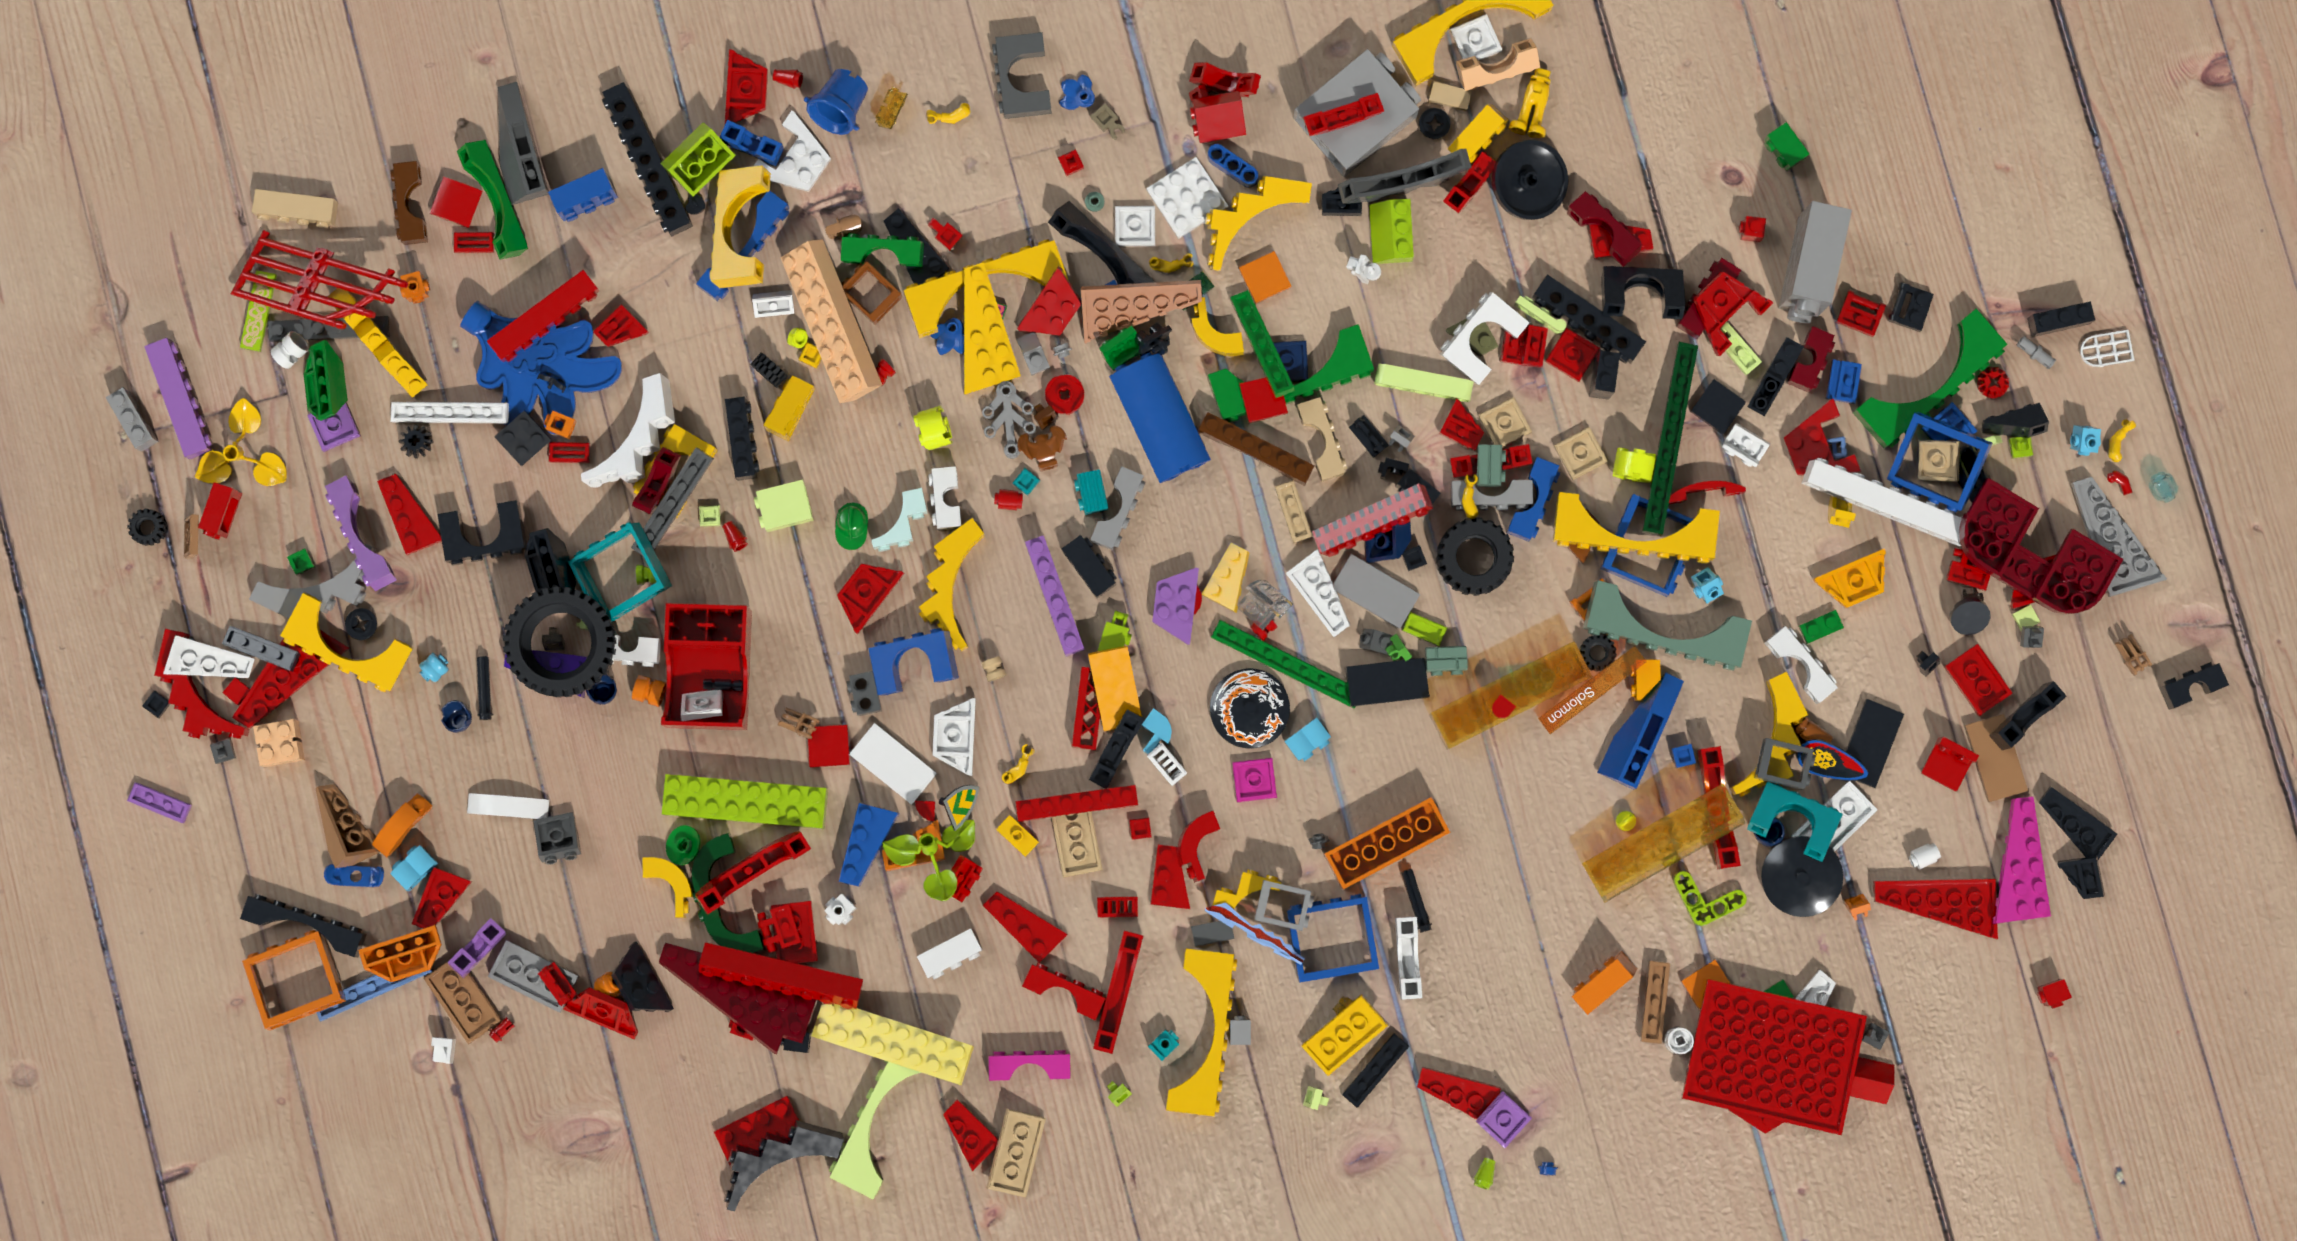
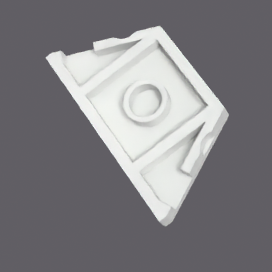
(955, 736)

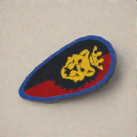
(1833, 761)

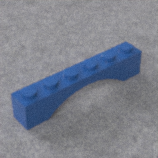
(769, 212)

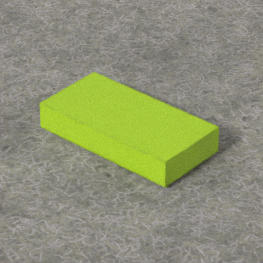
(1424, 629)

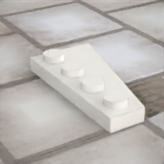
(197, 658)
(1817, 990)

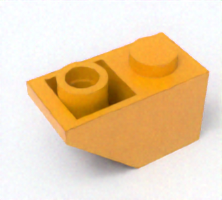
(1645, 679)

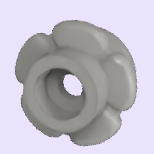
(1062, 350)

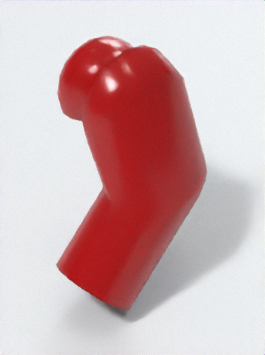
(2121, 479)

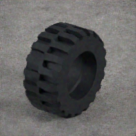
(1482, 530)

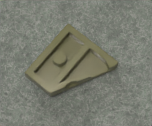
(1480, 340)

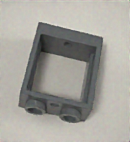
(1764, 758)

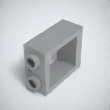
(1307, 903)

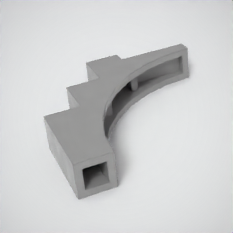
(343, 585)

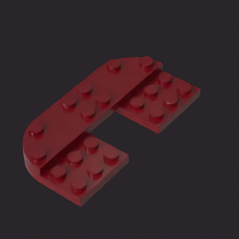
(1992, 540)

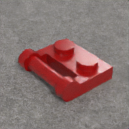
(1857, 318)

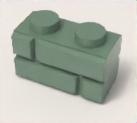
(1490, 465)
(1446, 659)

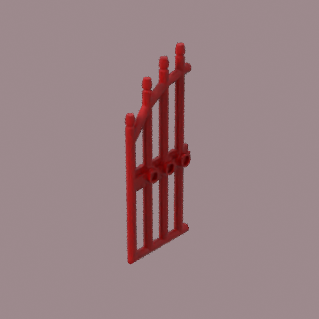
(309, 282)

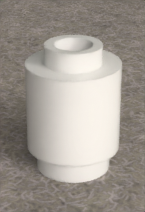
(1924, 856)

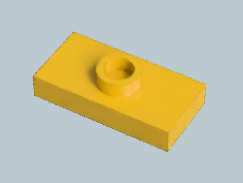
(1017, 835)

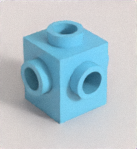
(2085, 439)
(1707, 585)

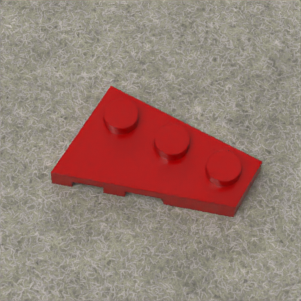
(1169, 882)
(438, 897)
(972, 1136)

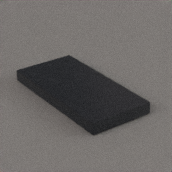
(1387, 682)
(1874, 738)

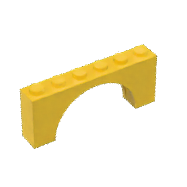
(734, 190)
(305, 631)

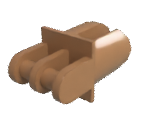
(847, 225)
(2131, 651)
(799, 723)

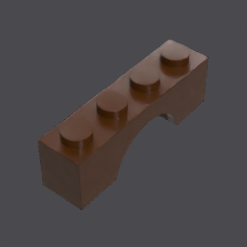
(407, 178)

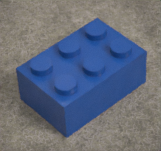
(583, 195)

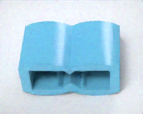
(1308, 739)
(414, 867)

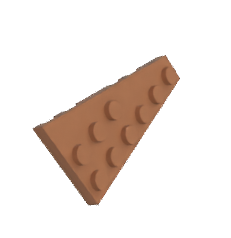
(1122, 305)

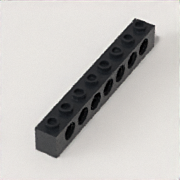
(620, 95)

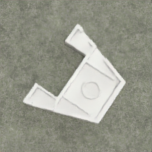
(803, 161)

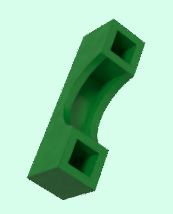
(858, 249)

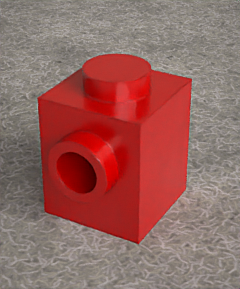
(1752, 228)
(2054, 993)

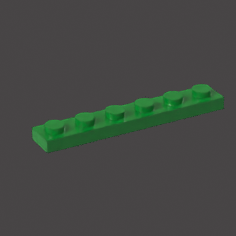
(1262, 344)

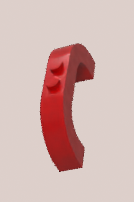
(715, 891)

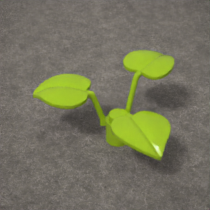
(904, 847)

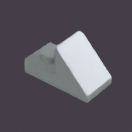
(1033, 353)

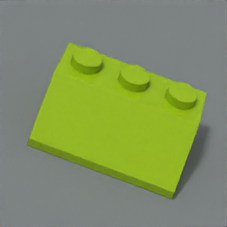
(1391, 231)

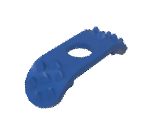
(342, 876)

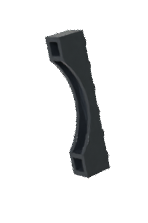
(1075, 225)
(342, 939)

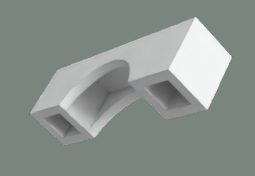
(1818, 683)
(1408, 959)

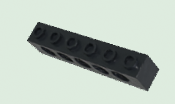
(1584, 308)

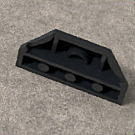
(548, 561)

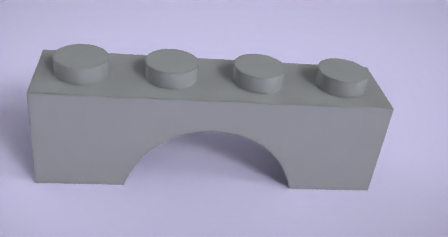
(1518, 494)
(1108, 532)

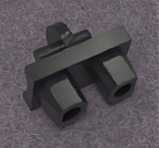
(1156, 341)

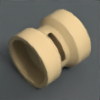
(993, 669)

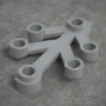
(1008, 416)

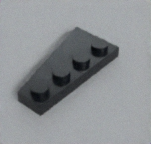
(2081, 827)

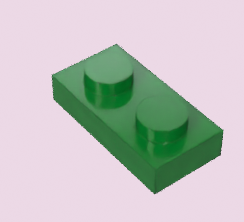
(1821, 627)

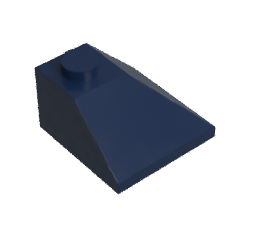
(1389, 544)

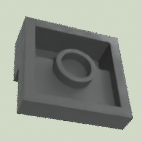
(557, 838)

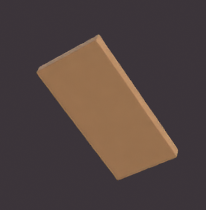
(1997, 767)
(463, 1002)

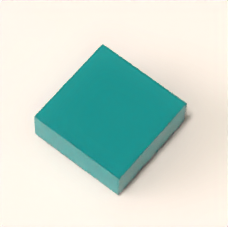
(1026, 481)

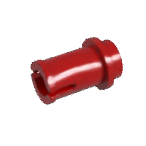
(501, 1030)

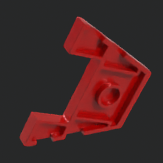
(1720, 302)
(1809, 442)

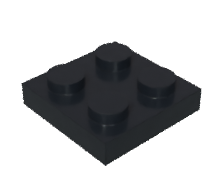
(522, 438)

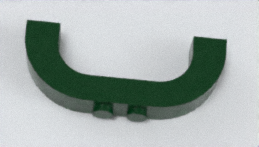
(701, 872)

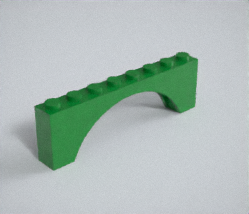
(1977, 346)
(1346, 363)

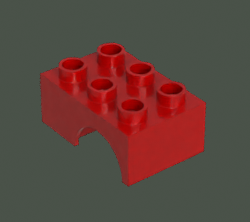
(707, 644)

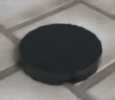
(1970, 616)

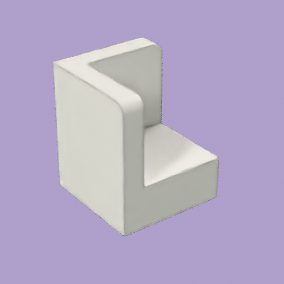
(443, 1049)

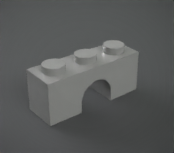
(131, 420)

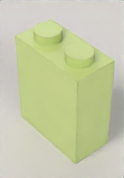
(783, 506)

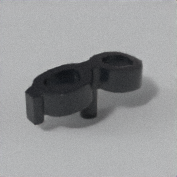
(557, 381)

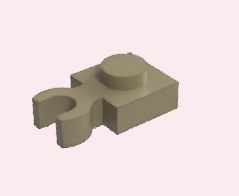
(1106, 119)

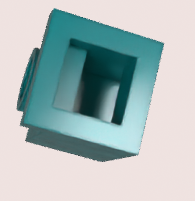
(1162, 1052)

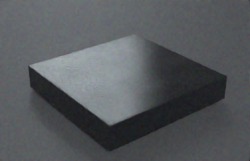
(1718, 406)

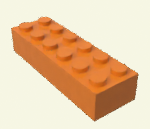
(1386, 843)

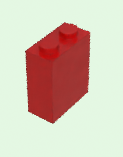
(1218, 117)

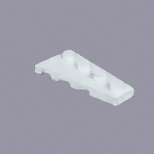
(1319, 591)

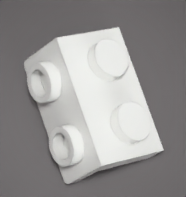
(1745, 445)

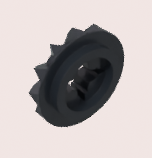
(1441, 117)
(352, 622)

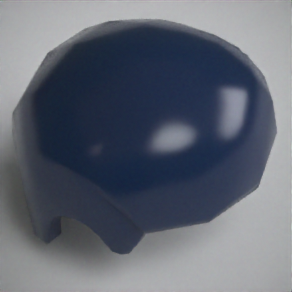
(604, 691)
(456, 716)
(1774, 835)

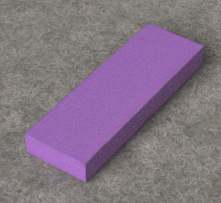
(159, 802)

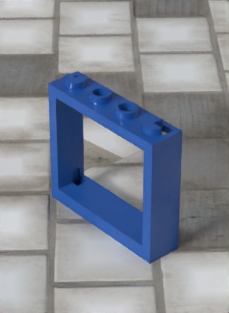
(1955, 433)
(1677, 568)
(1335, 903)

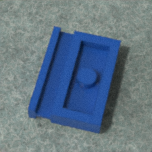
(1843, 381)

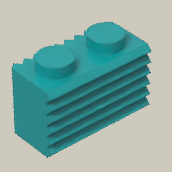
(1092, 492)

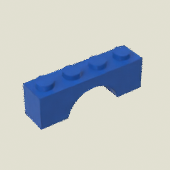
(1524, 523)

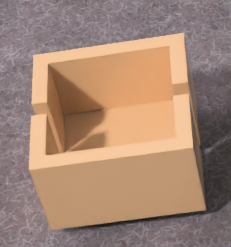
(278, 744)

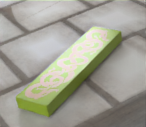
(257, 316)

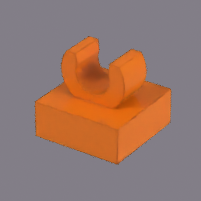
(1857, 905)

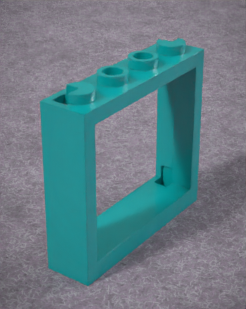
(588, 585)

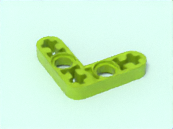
(1700, 904)

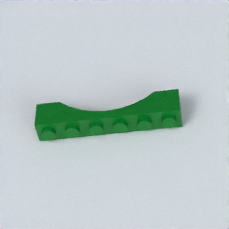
(478, 162)

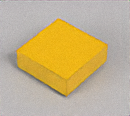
(810, 356)

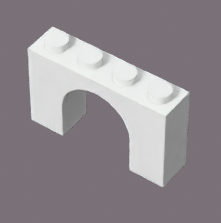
(1458, 349)

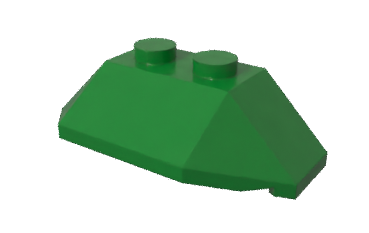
(324, 381)

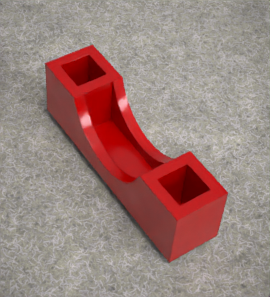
(1088, 1002)

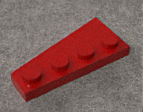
(410, 521)
(1027, 928)
(1459, 1092)

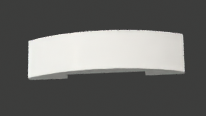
(507, 806)

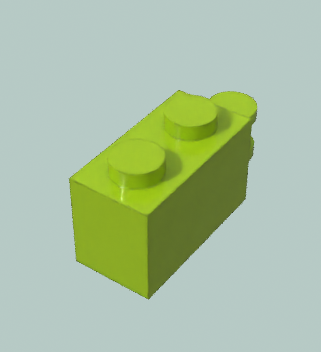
(1114, 634)

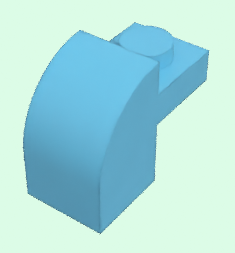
(1160, 727)

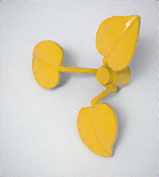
(214, 465)

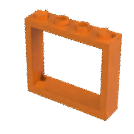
(304, 1010)

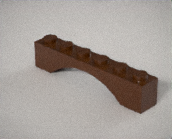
(1257, 448)

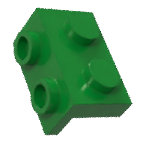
(1120, 348)

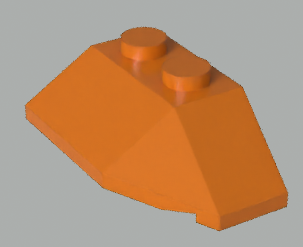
(402, 955)

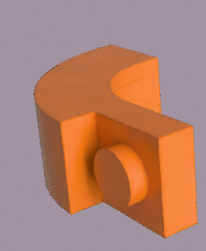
(400, 824)

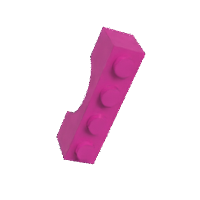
(1056, 1065)

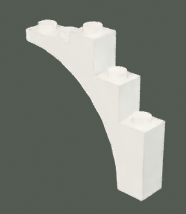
(643, 439)

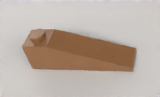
(344, 833)

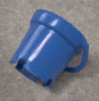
(838, 103)

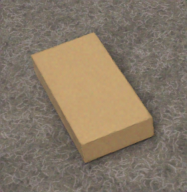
(1450, 96)

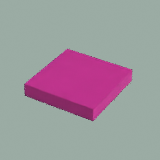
(1254, 780)

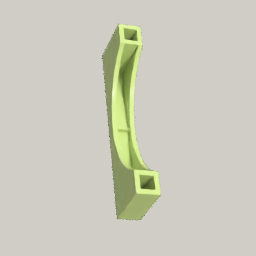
(856, 1164)

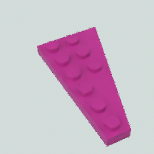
(2022, 873)

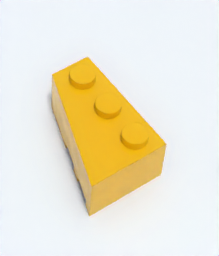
(1480, 132)

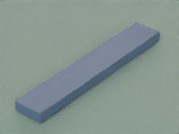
(365, 991)

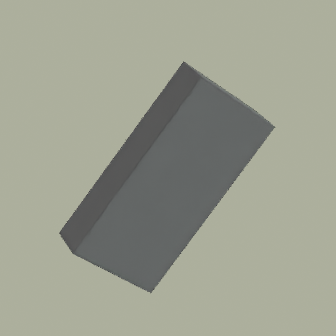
(1211, 933)

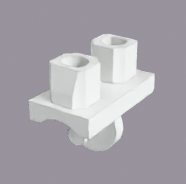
(1364, 269)

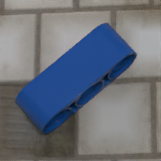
(1237, 174)

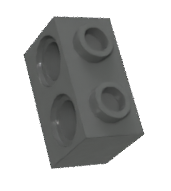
(869, 692)

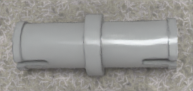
(2036, 352)

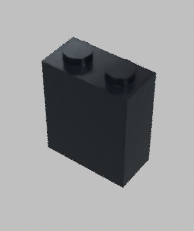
(1604, 375)

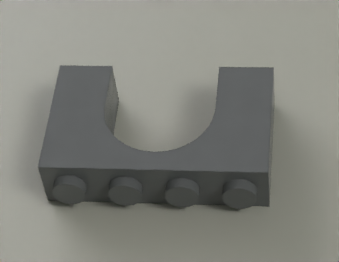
(1009, 51)

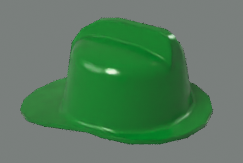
(851, 526)

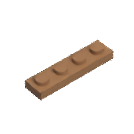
(1655, 1002)

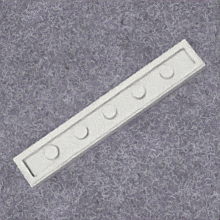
(449, 412)

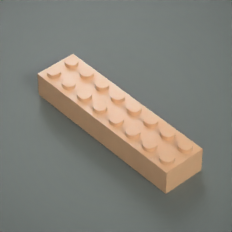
(831, 321)

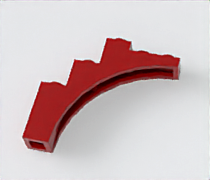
(185, 695)

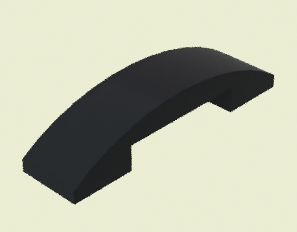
(1116, 748)

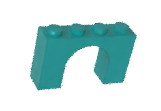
(1822, 819)

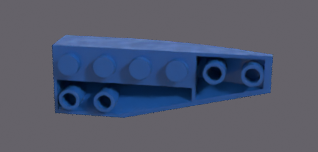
(1639, 735)

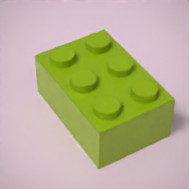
(698, 159)

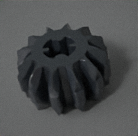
(420, 446)

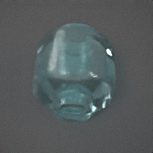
(2163, 487)

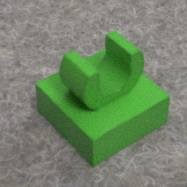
(1398, 649)

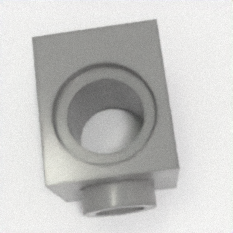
(1240, 1031)

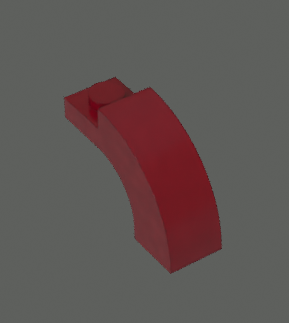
(657, 481)

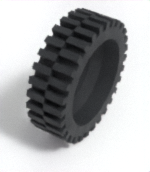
(531, 613)

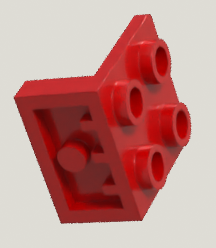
(1948, 763)

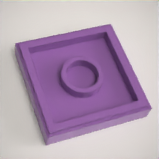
(335, 429)
(1503, 1119)

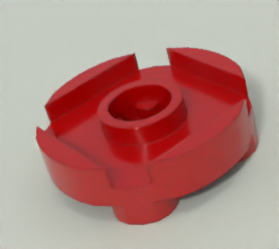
(1064, 383)

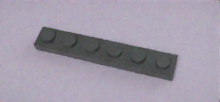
(317, 331)
(676, 497)

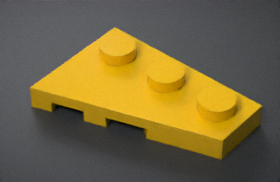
(1227, 578)

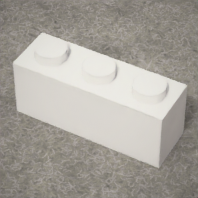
(950, 954)

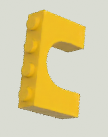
(680, 442)

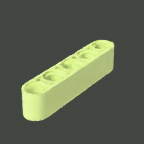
(1423, 382)

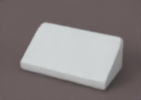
(773, 303)

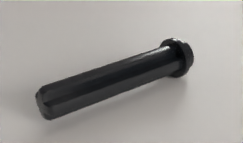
(484, 688)
(1416, 901)

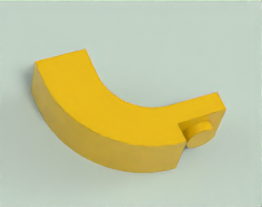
(1213, 340)
(1840, 512)
(675, 876)

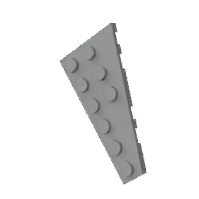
(2110, 531)

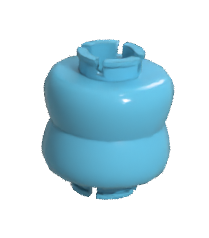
(433, 667)

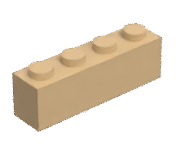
(294, 207)

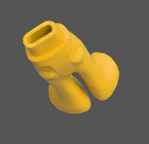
(1535, 94)

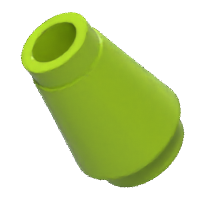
(1485, 1174)

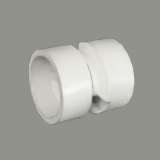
(290, 349)
(1678, 1040)

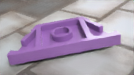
(1176, 604)

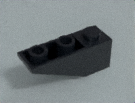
(2020, 423)

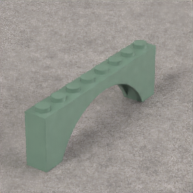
(1610, 616)

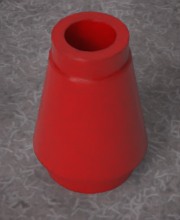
(790, 78)
(735, 538)

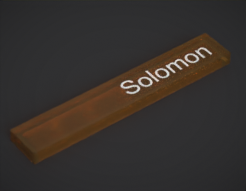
(1592, 690)

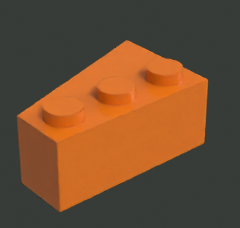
(1604, 982)

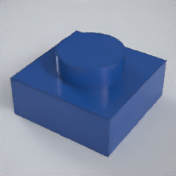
(1683, 756)

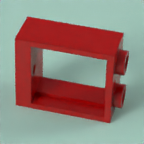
(219, 511)

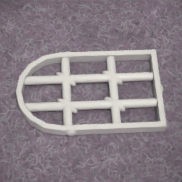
(2112, 342)

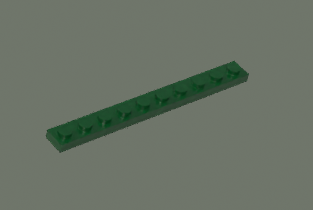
(1670, 439)

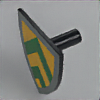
(960, 804)

